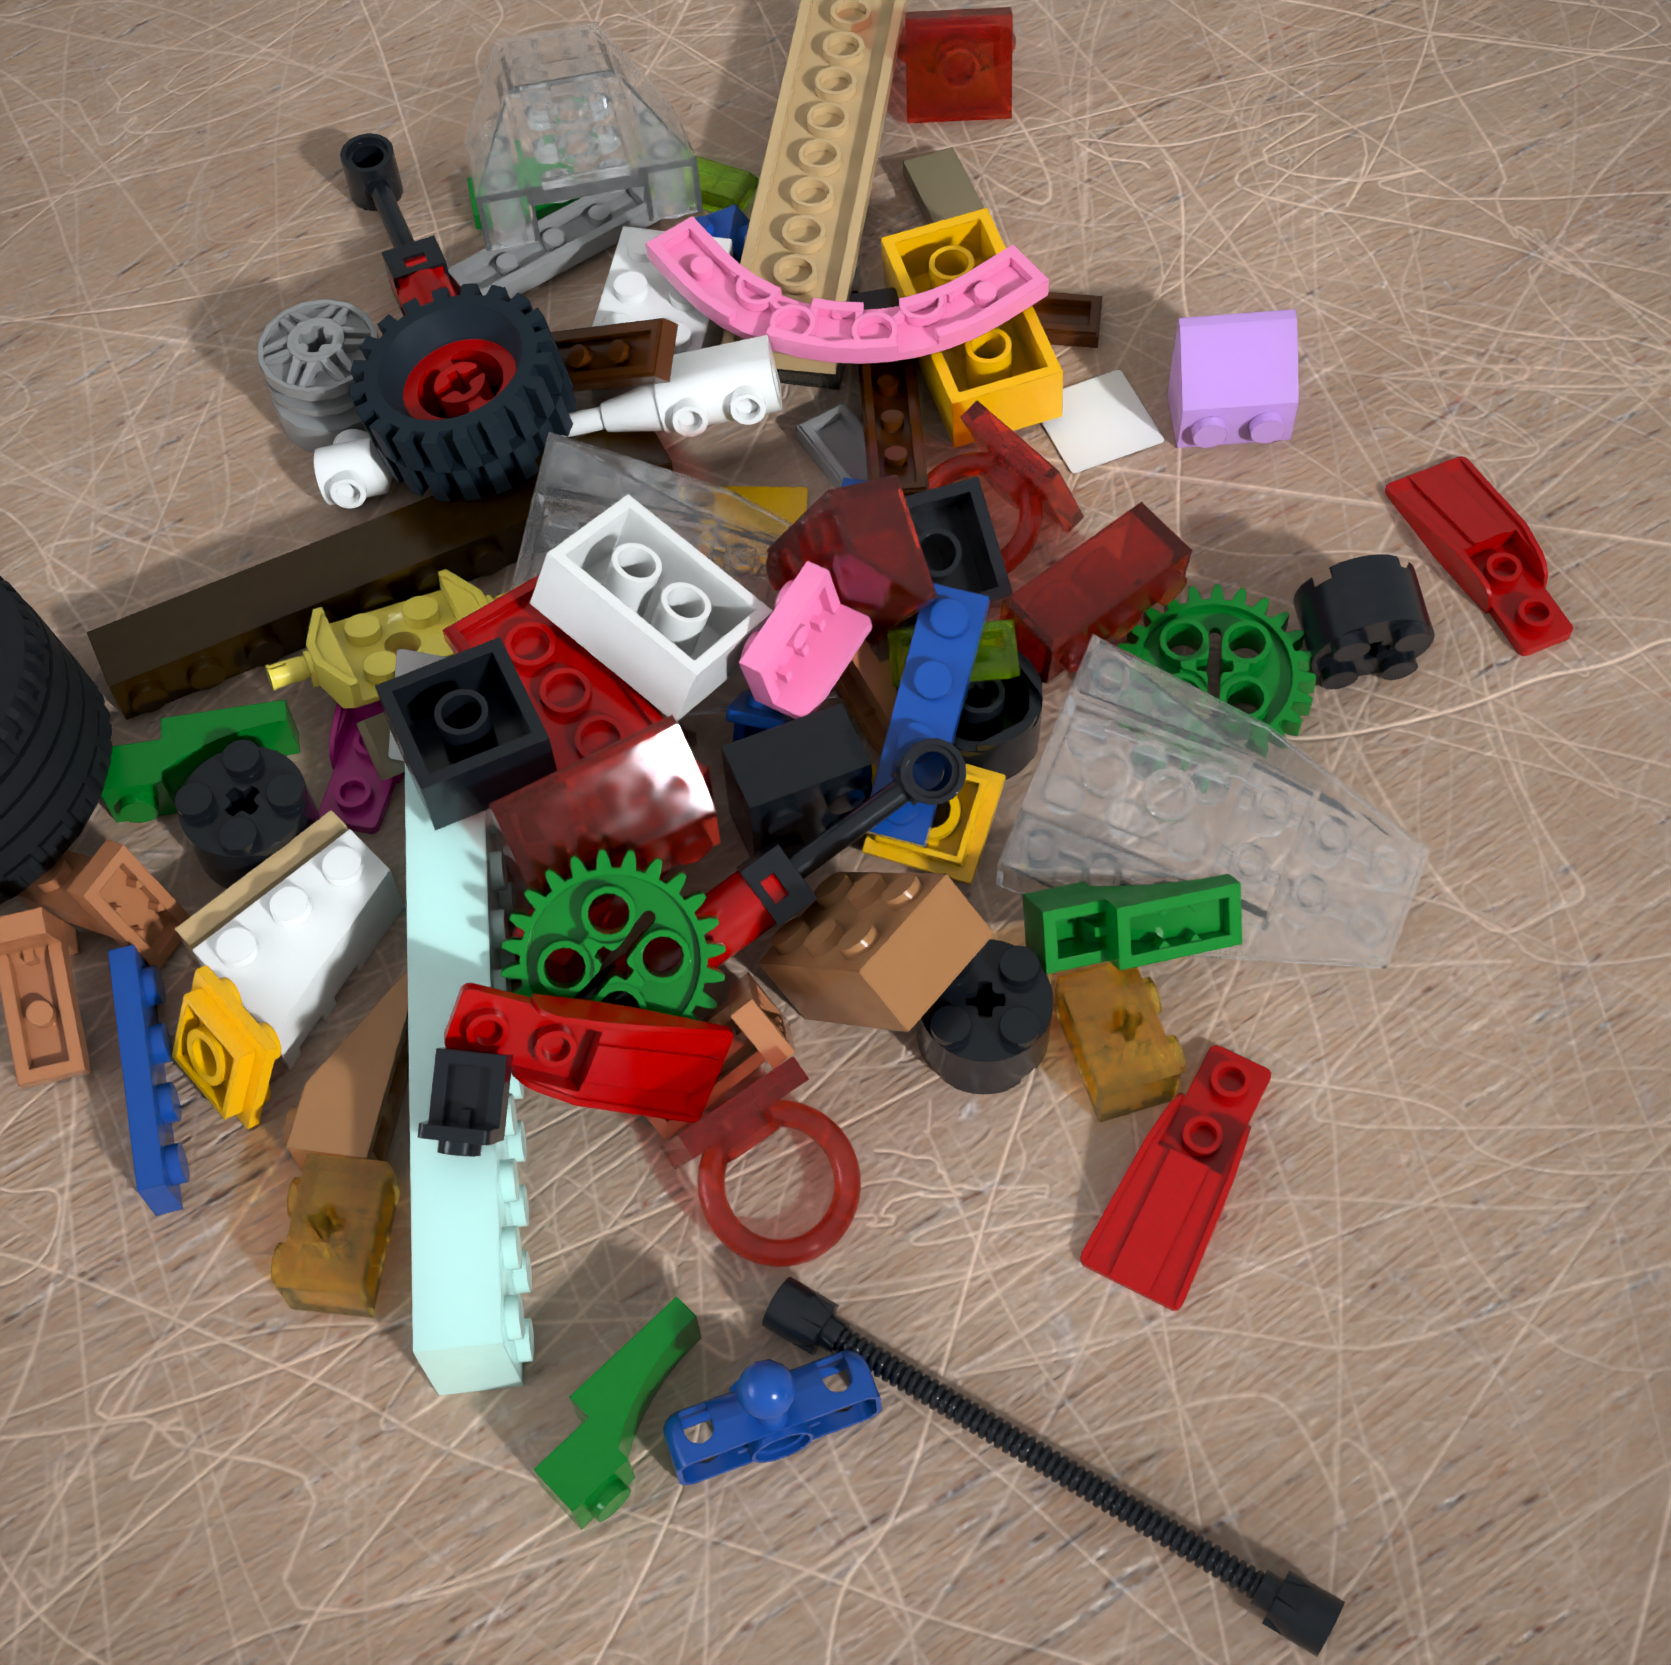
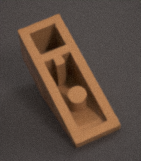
(359, 1089)

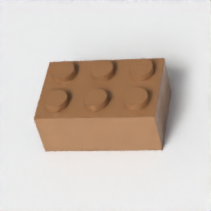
(875, 948)

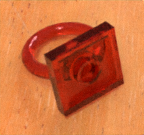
(958, 64)
(1016, 475)
(738, 1128)

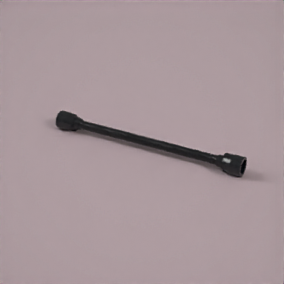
(1292, 1604)

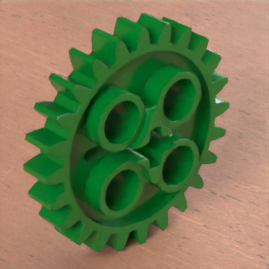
(1271, 682)
(564, 922)

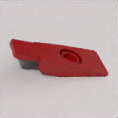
(1483, 550)
(595, 1050)
(1179, 1183)

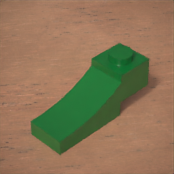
(150, 773)
(1131, 923)
(591, 1466)

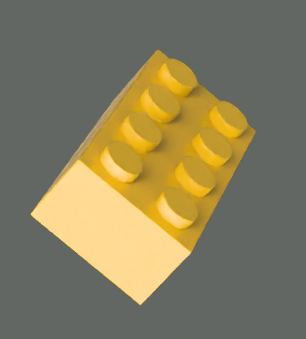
(1004, 369)

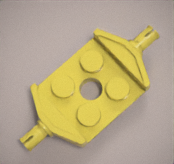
(360, 650)

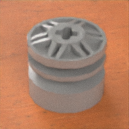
(308, 367)

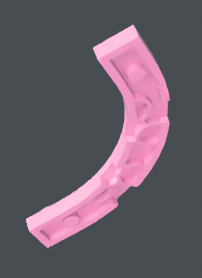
(841, 329)

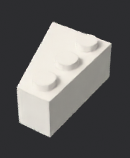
(306, 939)

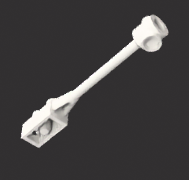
(703, 390)

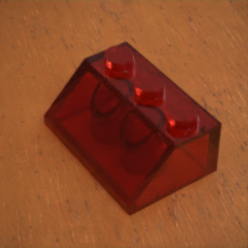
(867, 546)
(1097, 591)
(625, 796)

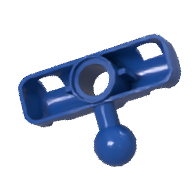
(771, 1415)

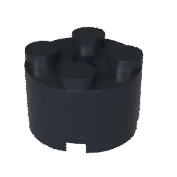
(1364, 620)
(1002, 721)
(243, 809)
(997, 1050)

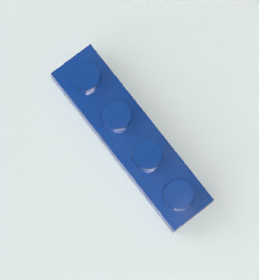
(931, 700)
(150, 1099)

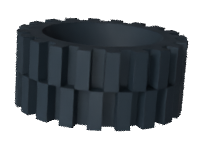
(448, 360)

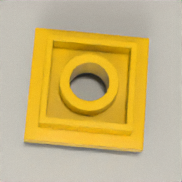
(959, 841)
(225, 1048)

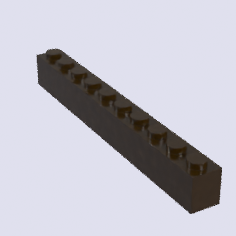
(268, 608)

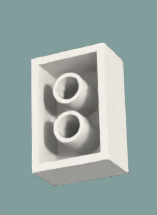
(641, 292)
(648, 606)

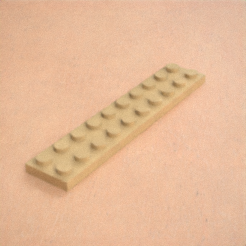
(823, 154)

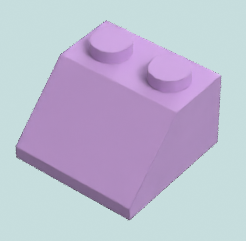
(1234, 379)

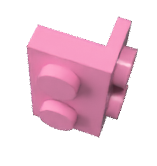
(803, 645)

